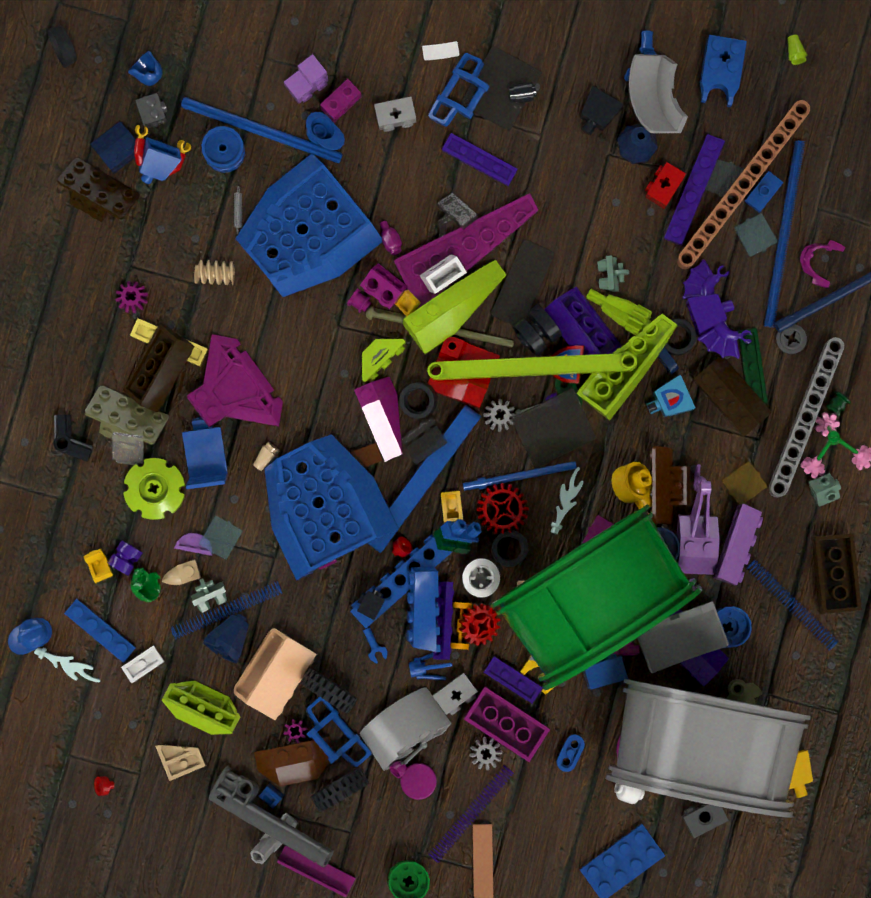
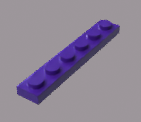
(694, 190)

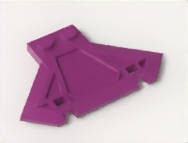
(234, 387)

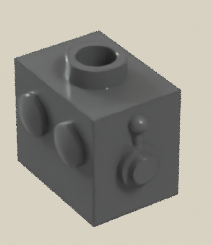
(152, 110)

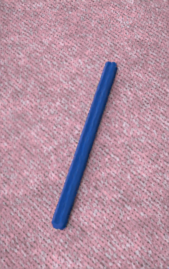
(261, 130)

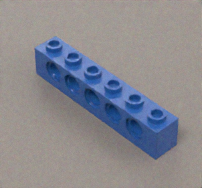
(403, 569)

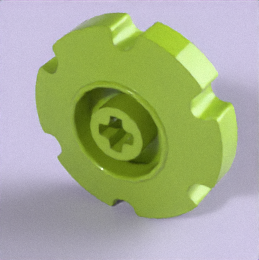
(141, 481)

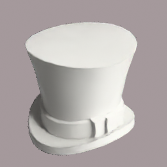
(481, 578)

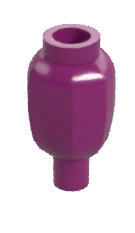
(390, 239)

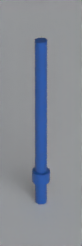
(482, 483)

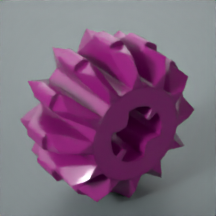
(129, 303)

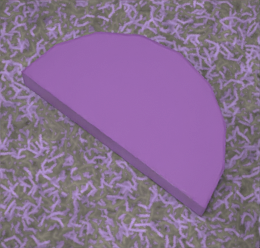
(190, 542)

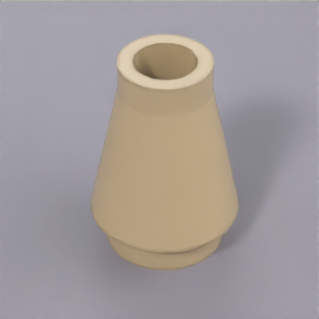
(266, 456)

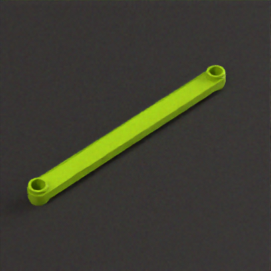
(532, 366)

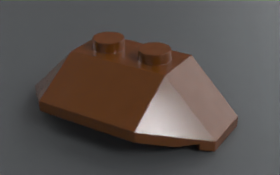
(293, 762)

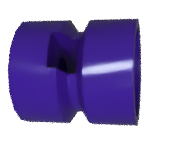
(125, 557)

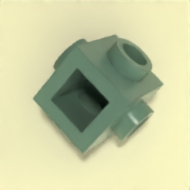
(825, 489)

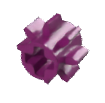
(301, 729)

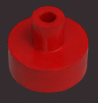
(401, 547)
(103, 785)

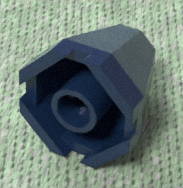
(637, 144)
(228, 638)

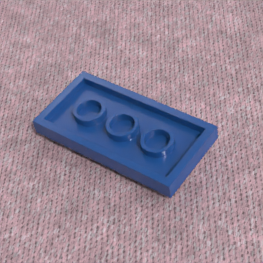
(622, 862)

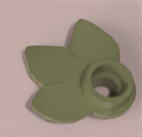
(746, 694)

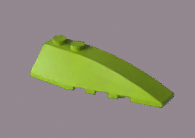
(452, 308)
(609, 390)

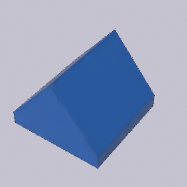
(271, 795)

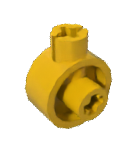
(633, 484)

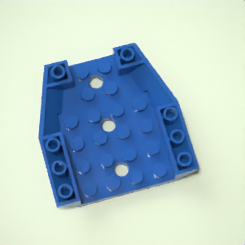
(333, 238)
(350, 505)

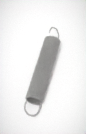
(238, 210)

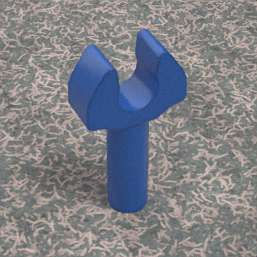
(374, 646)

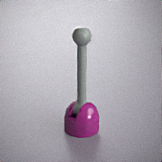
(399, 768)

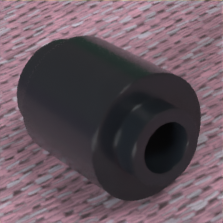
(522, 93)

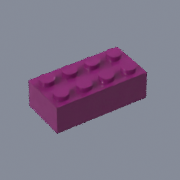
(506, 724)

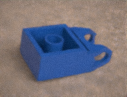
(722, 74)

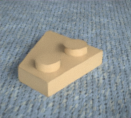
(180, 760)

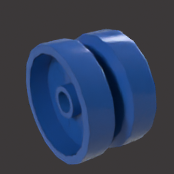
(223, 138)

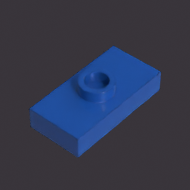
(763, 191)

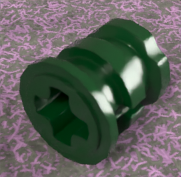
(838, 404)

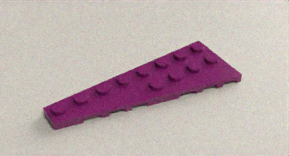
(467, 244)

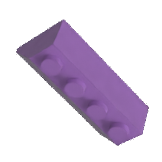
(737, 544)

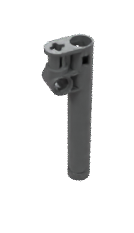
(242, 806)

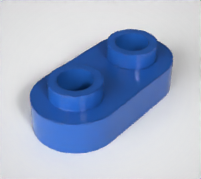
(571, 753)

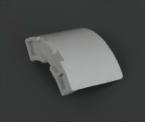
(651, 94)
(683, 637)
(404, 725)

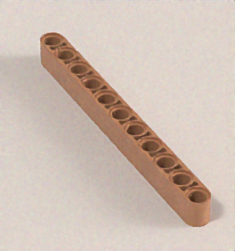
(747, 176)

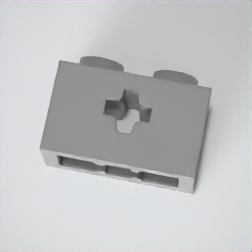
(404, 109)
(444, 695)

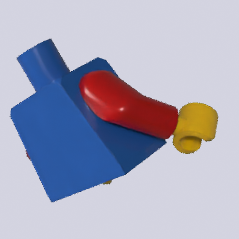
(157, 158)

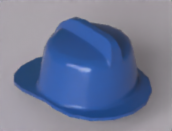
(323, 131)
(29, 635)

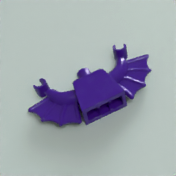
(709, 313)

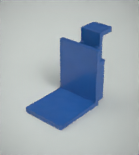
(204, 455)

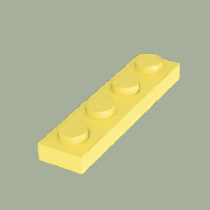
(144, 331)

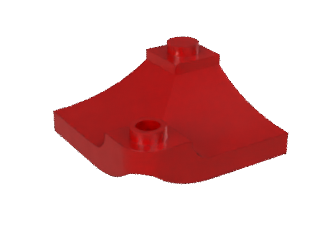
(462, 390)

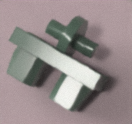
(610, 265)
(207, 591)

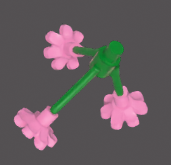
(827, 425)

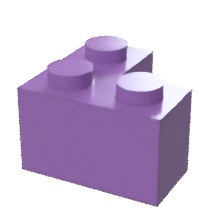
(307, 80)

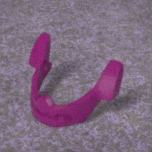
(807, 254)

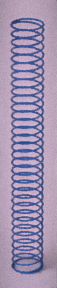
(793, 601)
(173, 630)

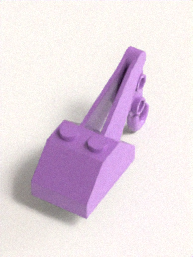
(698, 533)

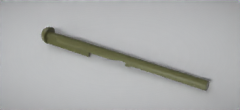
(397, 317)

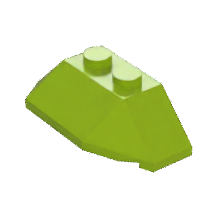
(201, 707)

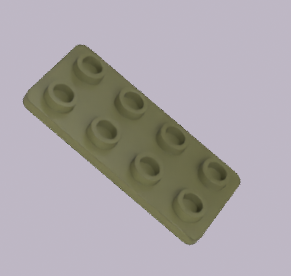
(124, 415)

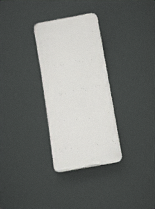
(440, 51)

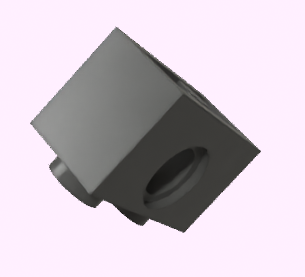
(695, 826)

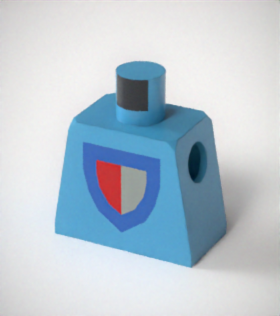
(671, 399)

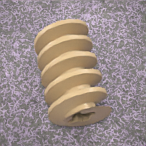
(214, 272)

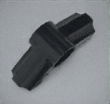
(75, 448)

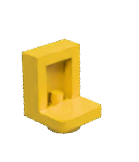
(98, 565)

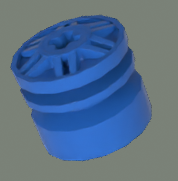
(737, 623)

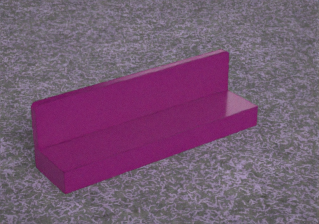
(328, 876)

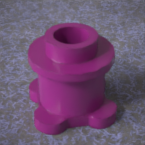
(359, 301)

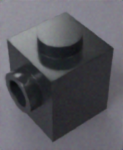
(371, 604)

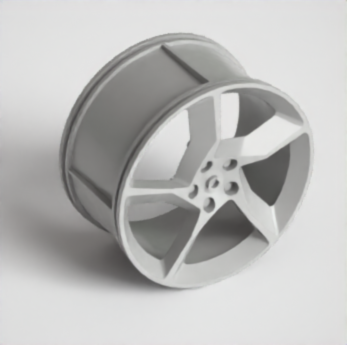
(708, 749)

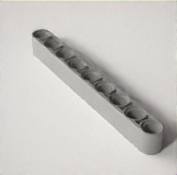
(812, 410)

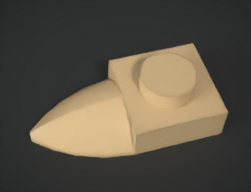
(182, 574)

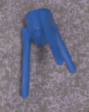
(419, 668)

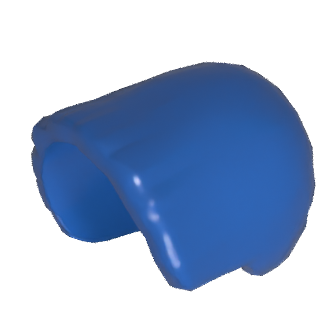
(143, 66)

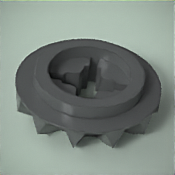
(799, 336)

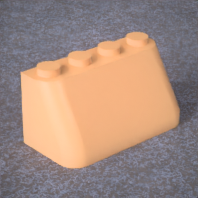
(273, 673)

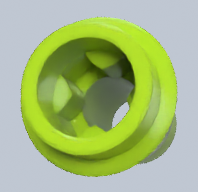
(796, 51)

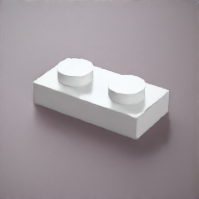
(142, 664)

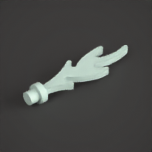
(565, 498)
(69, 667)

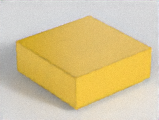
(407, 303)

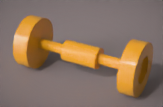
(460, 645)

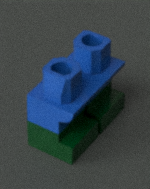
(457, 536)

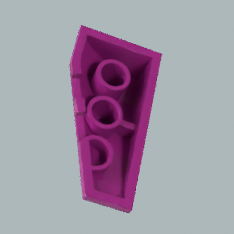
(381, 410)

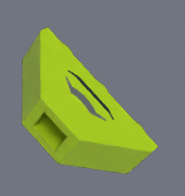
(378, 356)

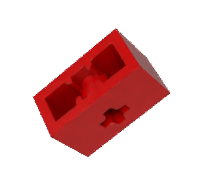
(660, 195)

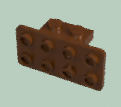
(669, 485)

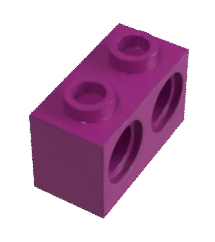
(340, 100)
(386, 282)

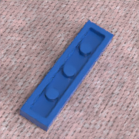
(100, 630)

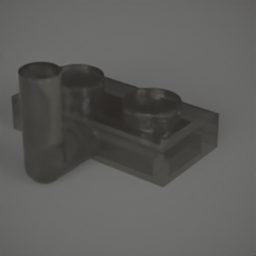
(456, 211)

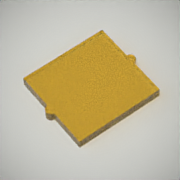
(744, 483)

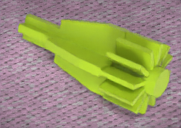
(622, 311)

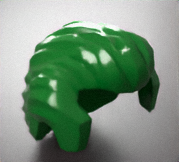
(145, 585)

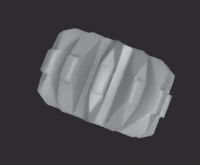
(501, 408)
(480, 756)

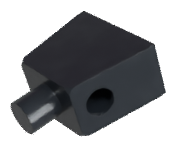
(599, 110)

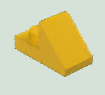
(451, 506)

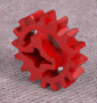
(479, 614)

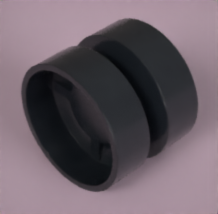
(532, 333)

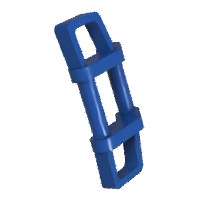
(454, 106)
(345, 729)

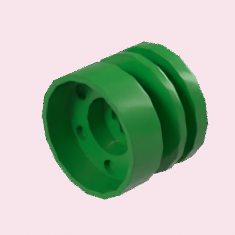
(418, 875)

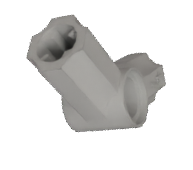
(268, 844)

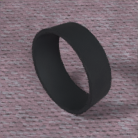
(62, 45)

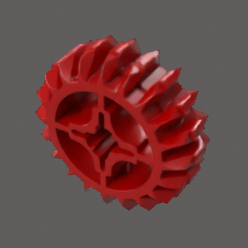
(512, 495)

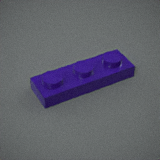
(513, 680)

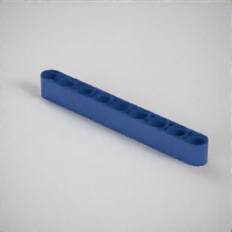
(429, 472)

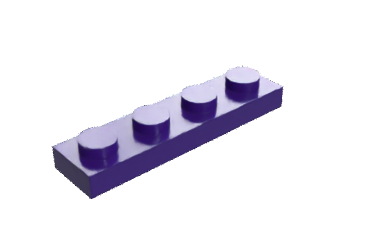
(479, 159)
(444, 620)

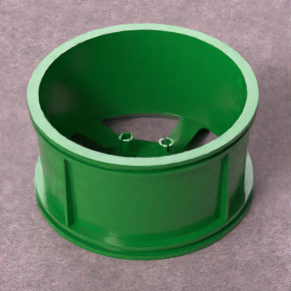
(597, 598)

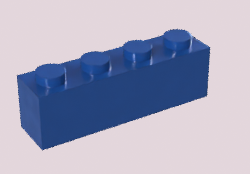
(423, 608)

